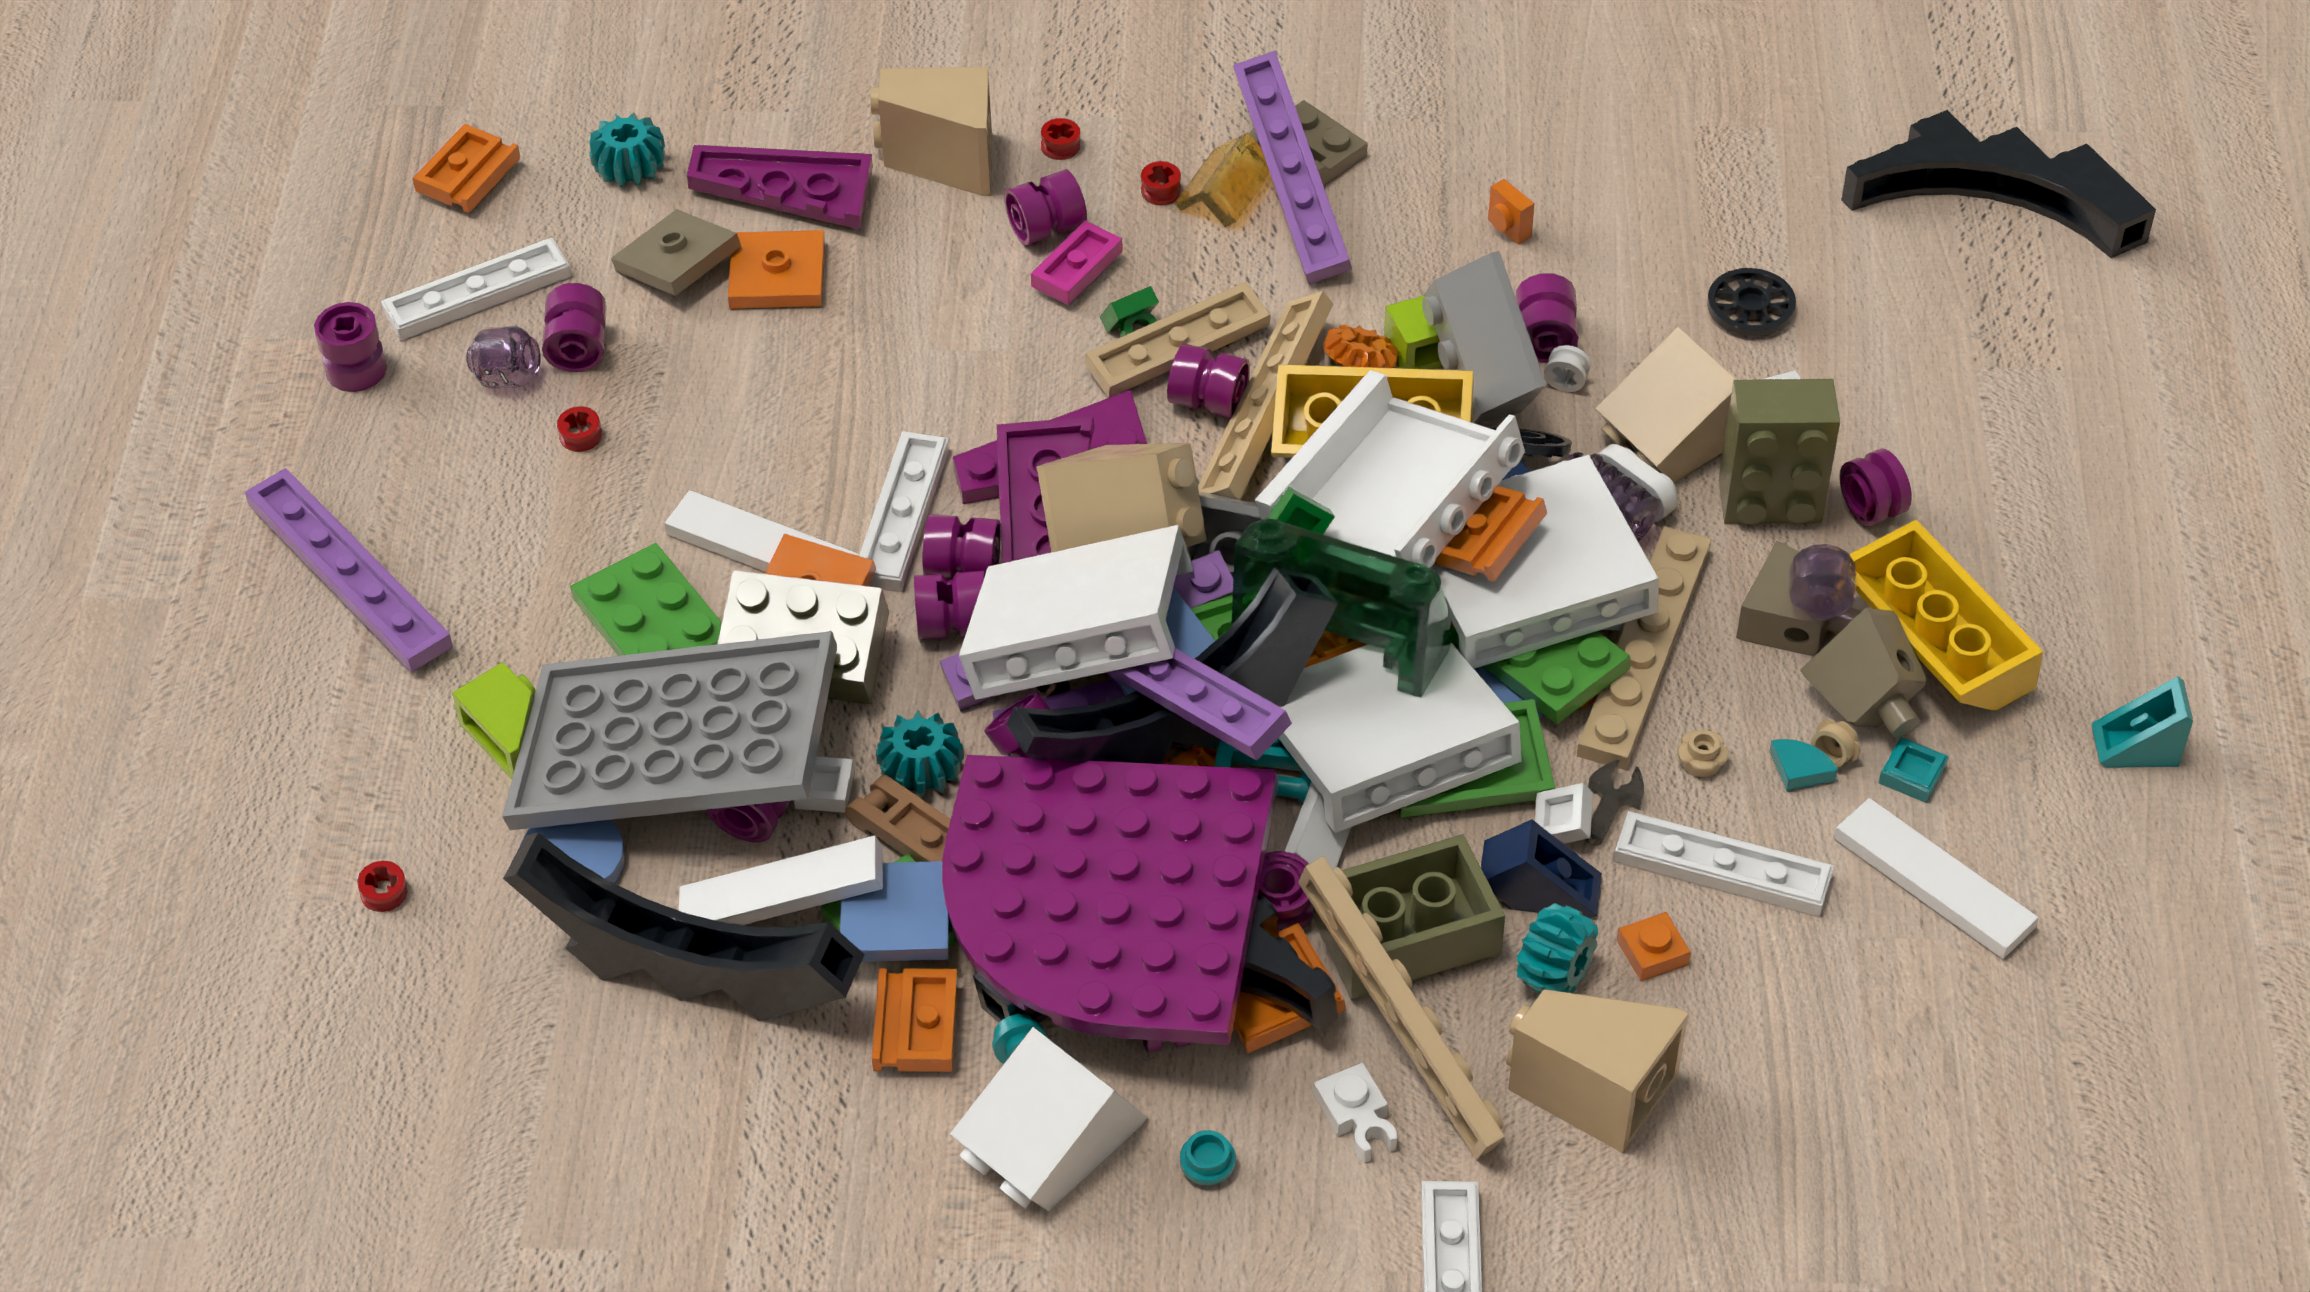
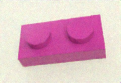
(1076, 262)

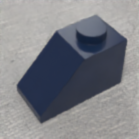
(1535, 869)

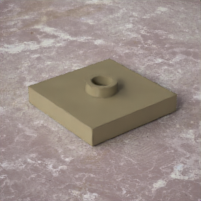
(676, 252)

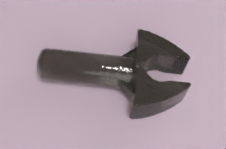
(1602, 784)

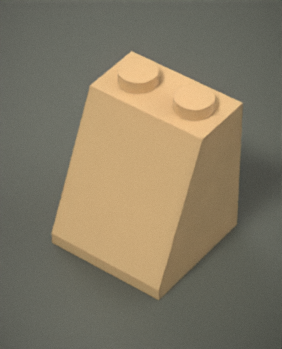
(936, 124)
(1671, 407)
(1121, 494)
(1596, 1060)

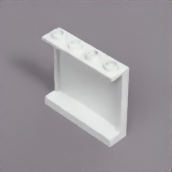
(1397, 472)
(1564, 582)
(1074, 613)
(1386, 748)

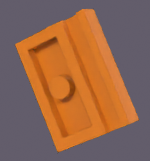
(466, 168)
(1493, 534)
(915, 1020)

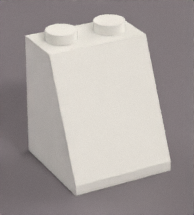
(1044, 1123)

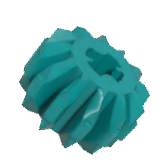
(627, 149)
(920, 752)
(1557, 949)

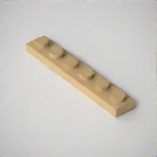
(1253, 418)
(1649, 640)
(1414, 1025)

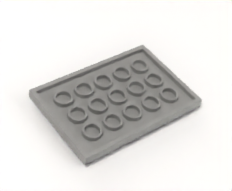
(672, 731)

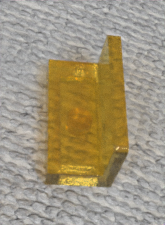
(1227, 179)

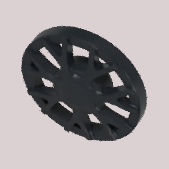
(1751, 302)
(1544, 443)

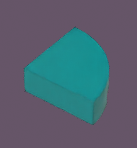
(1801, 764)

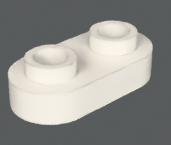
(1644, 475)

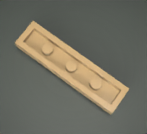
(1153, 348)

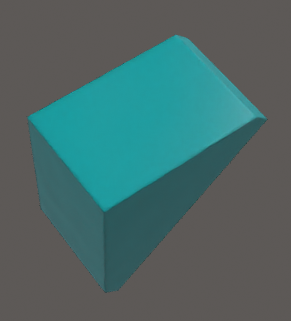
(2147, 729)

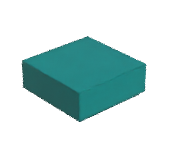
(1913, 769)

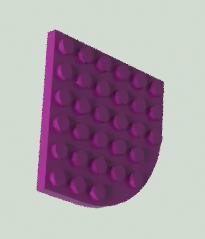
(1110, 889)

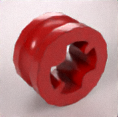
(1060, 138)
(1160, 193)
(578, 417)
(381, 871)

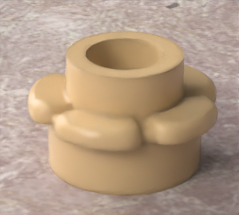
(1837, 741)
(1702, 762)

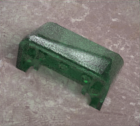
(1377, 595)

